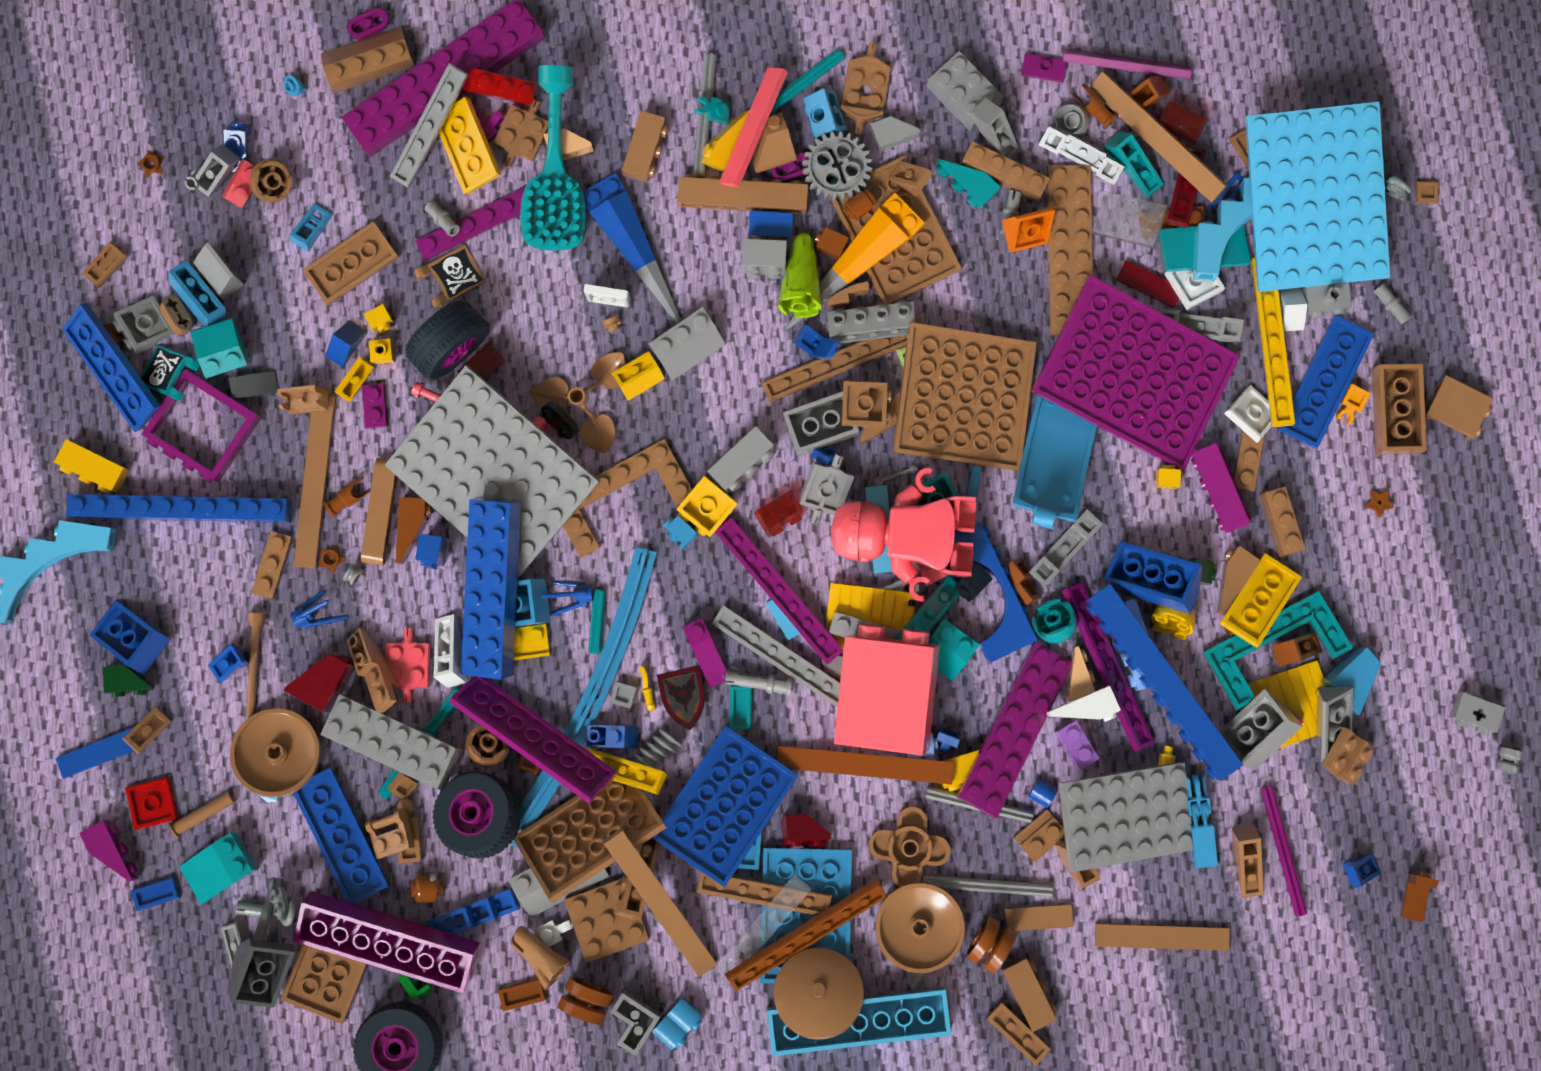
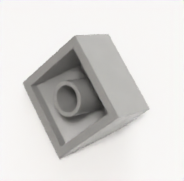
(217, 272)

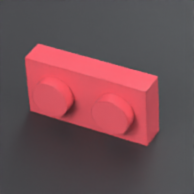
(239, 185)

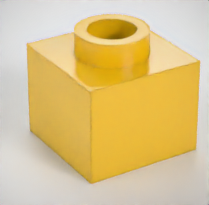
(379, 319)
(386, 356)
(1168, 477)

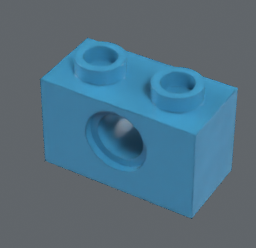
(827, 102)

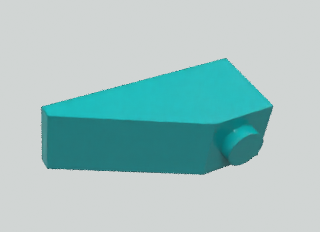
(1137, 166)

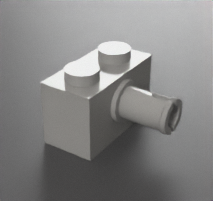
(1327, 299)

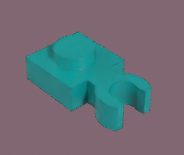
(716, 109)

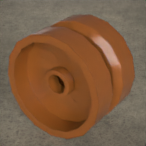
(991, 944)
(585, 1000)

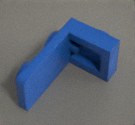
(235, 139)
(815, 344)

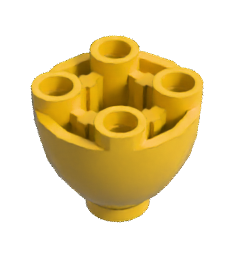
(1178, 622)

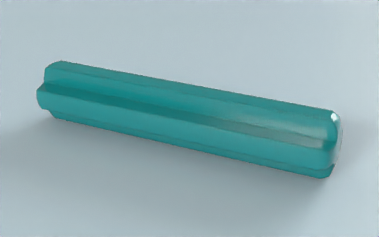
(597, 621)

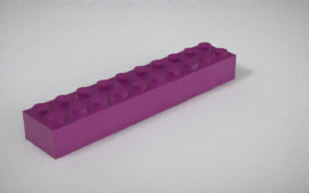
(402, 102)

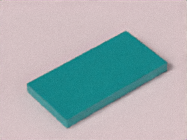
(1178, 249)

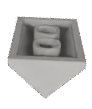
(1333, 714)

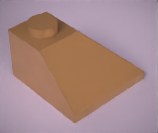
(774, 145)

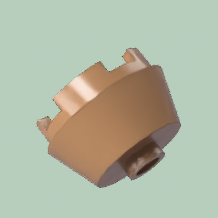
(270, 181)
(485, 747)

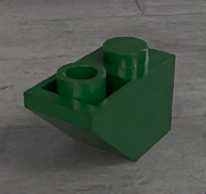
(124, 679)

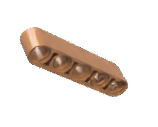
(378, 514)

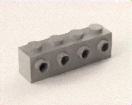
(871, 322)

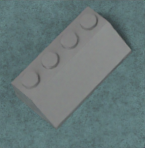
(533, 896)

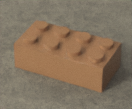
(1399, 409)

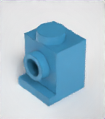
(680, 532)

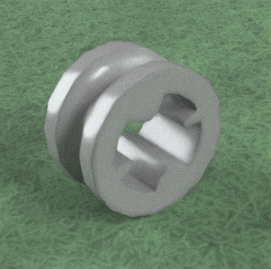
(352, 574)

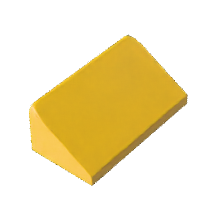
(354, 379)

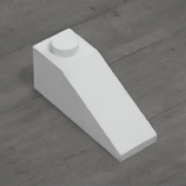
(448, 652)
(1091, 706)

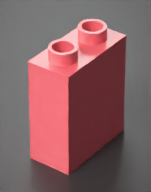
(887, 691)

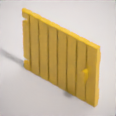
(871, 604)
(1297, 692)

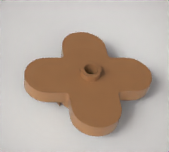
(926, 850)

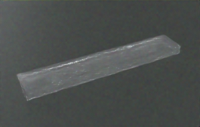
(762, 928)

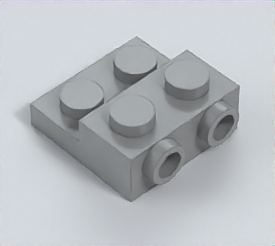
(141, 325)

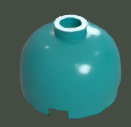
(1055, 621)

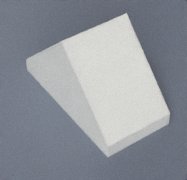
(1293, 309)

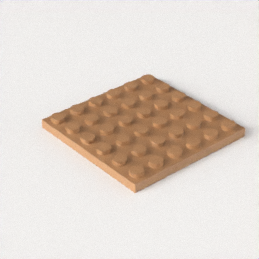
(964, 397)

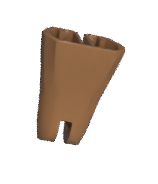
(543, 960)

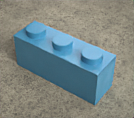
(196, 294)

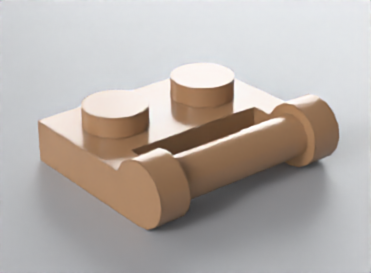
(393, 841)

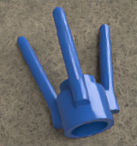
(581, 593)
(304, 615)

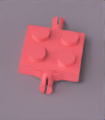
(409, 664)

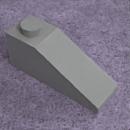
(994, 127)

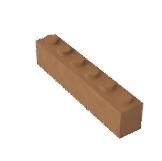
(749, 196)

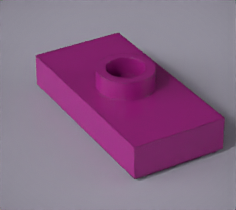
(1043, 68)

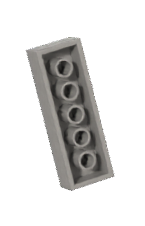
(391, 742)

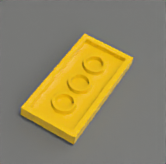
(468, 147)
(1260, 600)

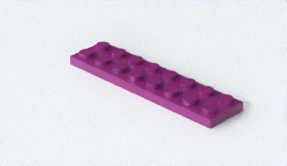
(1014, 730)
(533, 737)

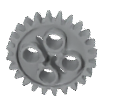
(819, 173)

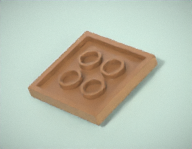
(597, 926)
(323, 983)

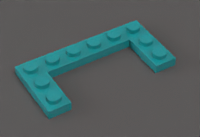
(1310, 609)

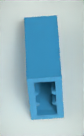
(1355, 671)

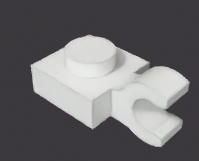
(551, 933)

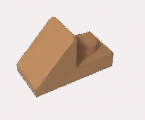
(911, 177)

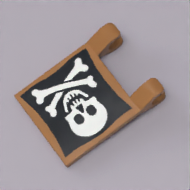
(454, 273)

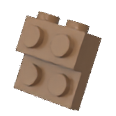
(865, 404)
(1348, 757)

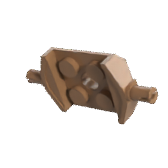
(865, 72)

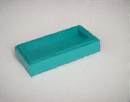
(740, 708)

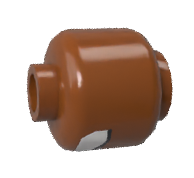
(426, 888)

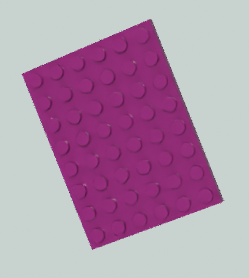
(1135, 373)

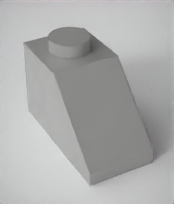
(892, 132)

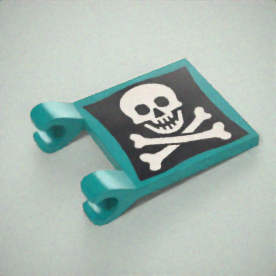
(164, 371)

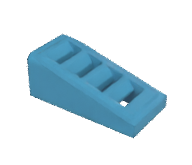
(316, 231)

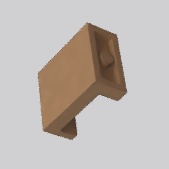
(1458, 407)

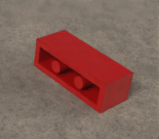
(500, 86)

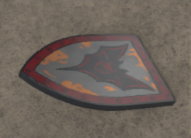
(683, 695)

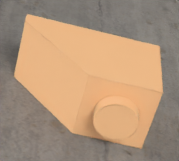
(572, 144)

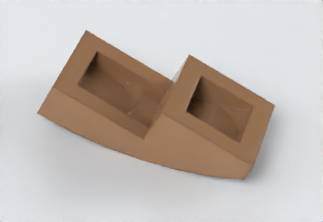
(842, 297)

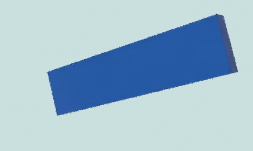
(93, 755)

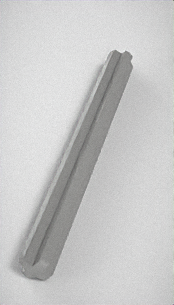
(703, 124)
(989, 885)

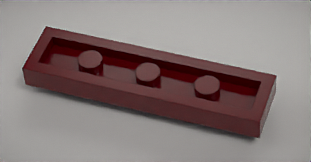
(1183, 196)

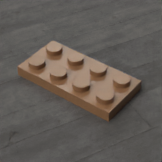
(350, 263)

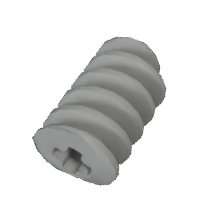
(657, 750)

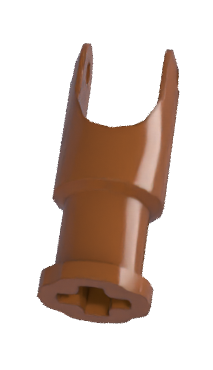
(1097, 108)
(344, 499)

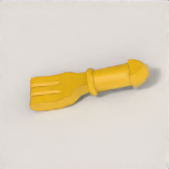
(647, 691)

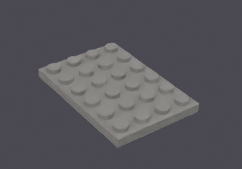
(1126, 816)

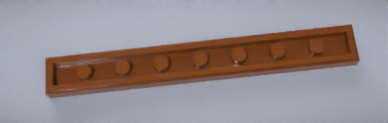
(866, 765)
(806, 935)

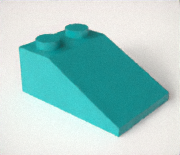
(218, 867)

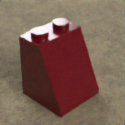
(323, 682)

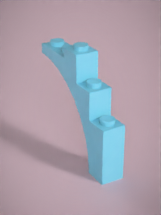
(1212, 238)
(41, 554)

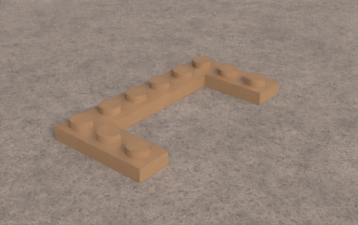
(654, 457)

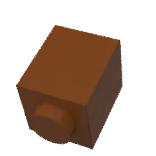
(831, 243)

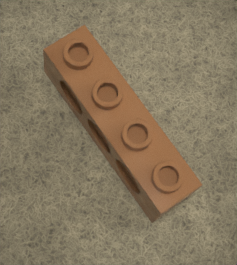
(629, 901)

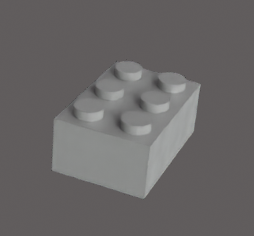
(962, 88)
(818, 424)
(742, 461)

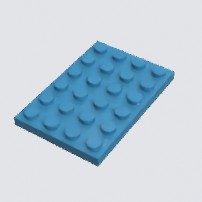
(824, 872)

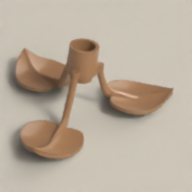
(599, 431)

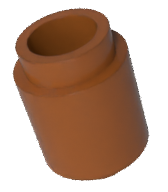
(859, 205)

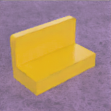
(638, 375)

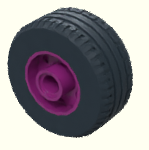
(446, 339)
(477, 814)
(402, 1024)

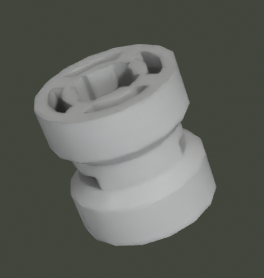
(1511, 756)

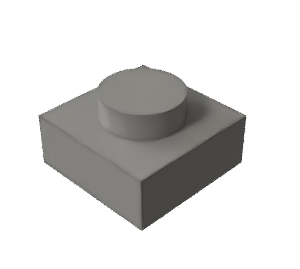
(623, 695)

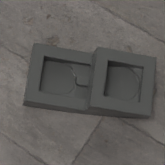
(253, 385)

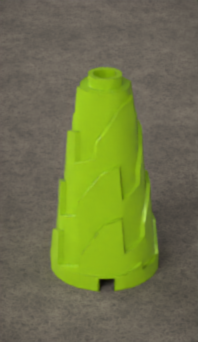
(800, 283)

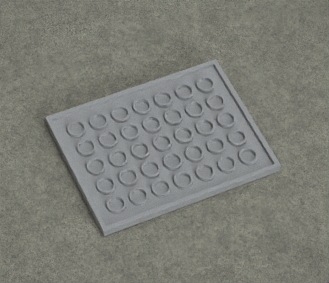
(487, 448)

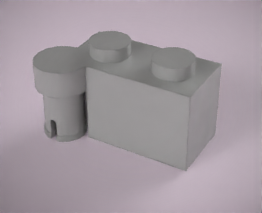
(213, 171)

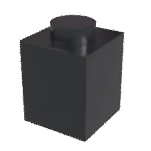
(972, 586)

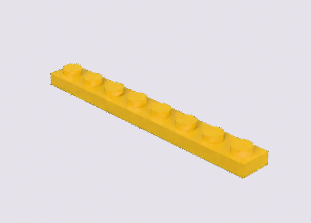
(1274, 355)

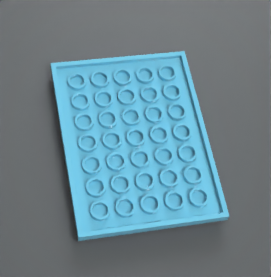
(1318, 196)

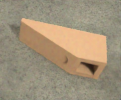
(1080, 678)

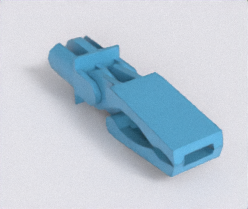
(1202, 832)

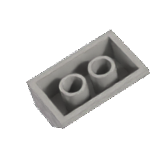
(687, 343)
(1260, 729)

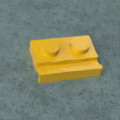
(531, 642)

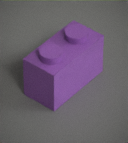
(1076, 745)

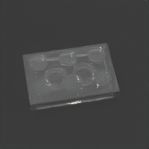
(1129, 219)

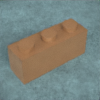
(645, 146)
(1282, 522)
(1029, 993)

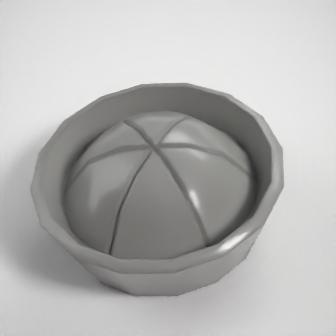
(1072, 119)

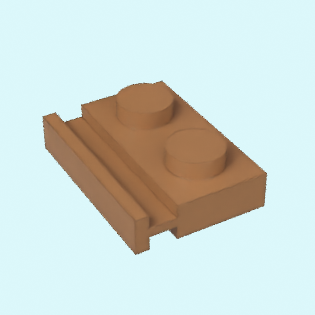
(1040, 835)

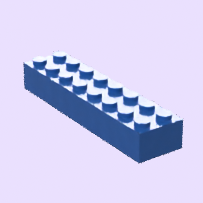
(490, 587)

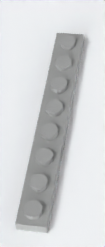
(778, 654)

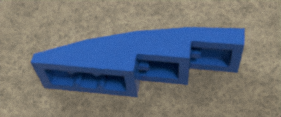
(477, 913)

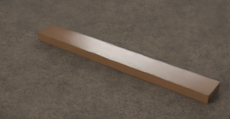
(1158, 137)
(824, 369)
(314, 487)
(659, 902)

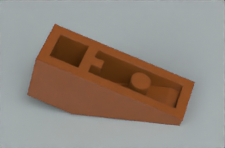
(412, 519)

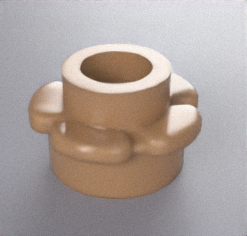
(612, 323)

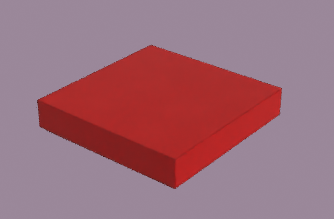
(151, 803)

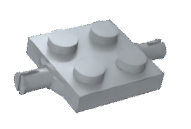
(825, 488)

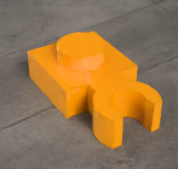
(1354, 400)

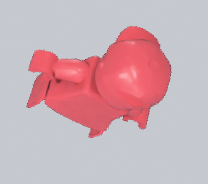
(911, 533)

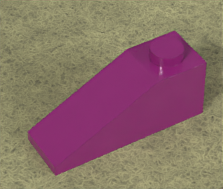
(705, 652)

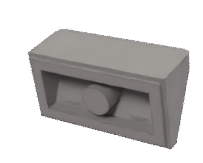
(234, 935)

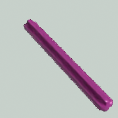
(1284, 851)

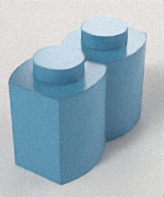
(677, 1023)

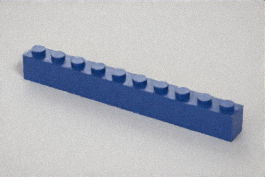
(179, 508)
(1164, 683)

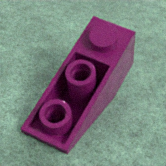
(100, 844)

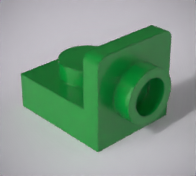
(412, 987)

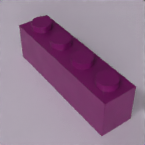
(1222, 488)

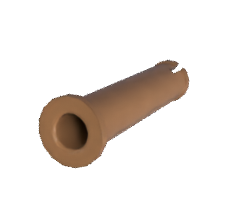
(201, 814)

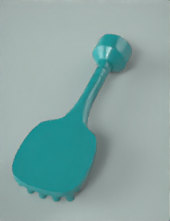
(553, 201)

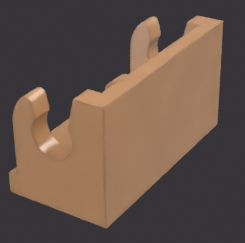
(304, 399)

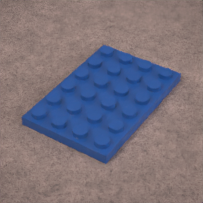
(725, 806)

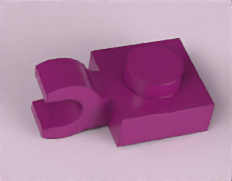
(489, 127)

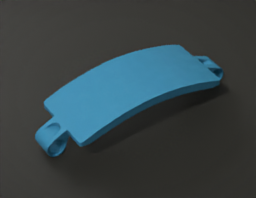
(1053, 464)

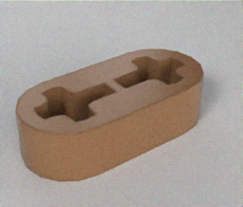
(176, 315)

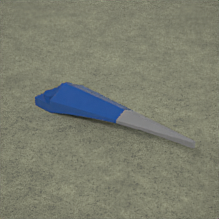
(616, 216)

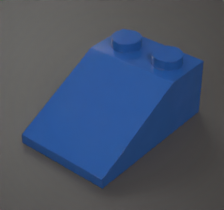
(129, 637)

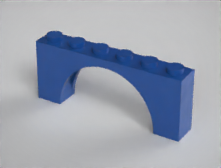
(1014, 629)

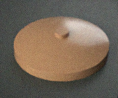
(275, 752)
(920, 927)
(818, 993)

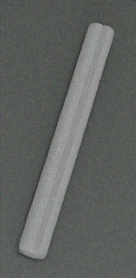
(951, 798)

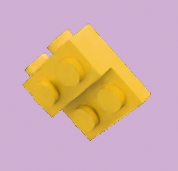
(706, 507)

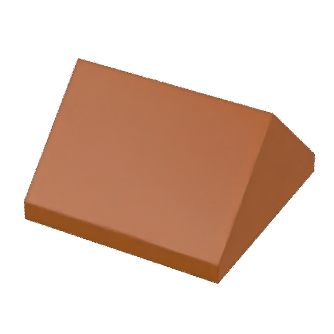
(1028, 229)

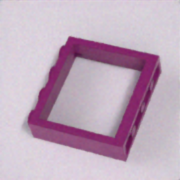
(189, 463)

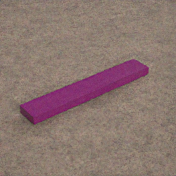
(1126, 63)

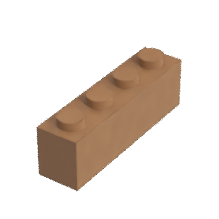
(1006, 171)

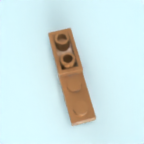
(374, 667)

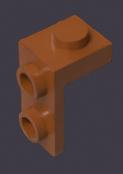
(1417, 896)

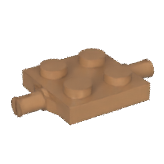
(521, 133)

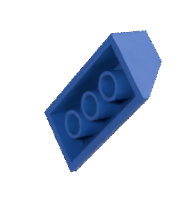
(1154, 577)

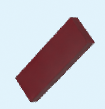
(1147, 283)

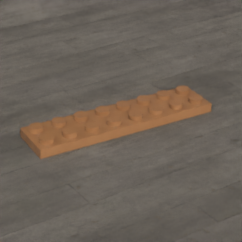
(1069, 238)

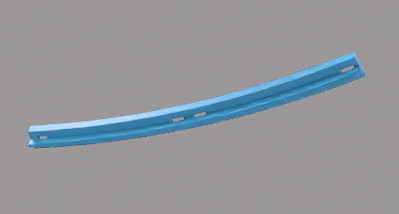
(603, 675)

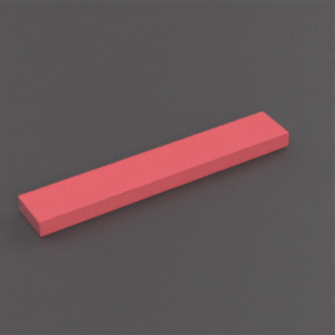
(753, 127)

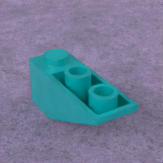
(979, 185)

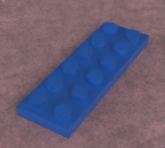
(110, 367)
(1327, 380)
(340, 837)

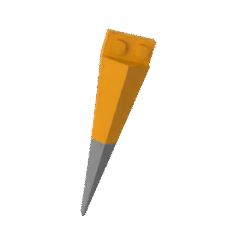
(884, 233)

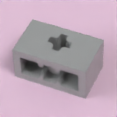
(1490, 713)

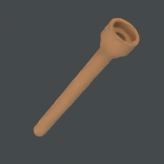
(255, 621)

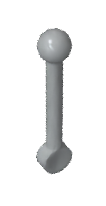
(879, 481)

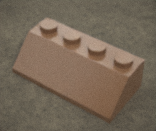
(367, 60)

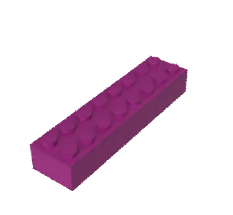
(386, 941)

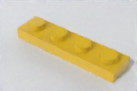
(633, 773)

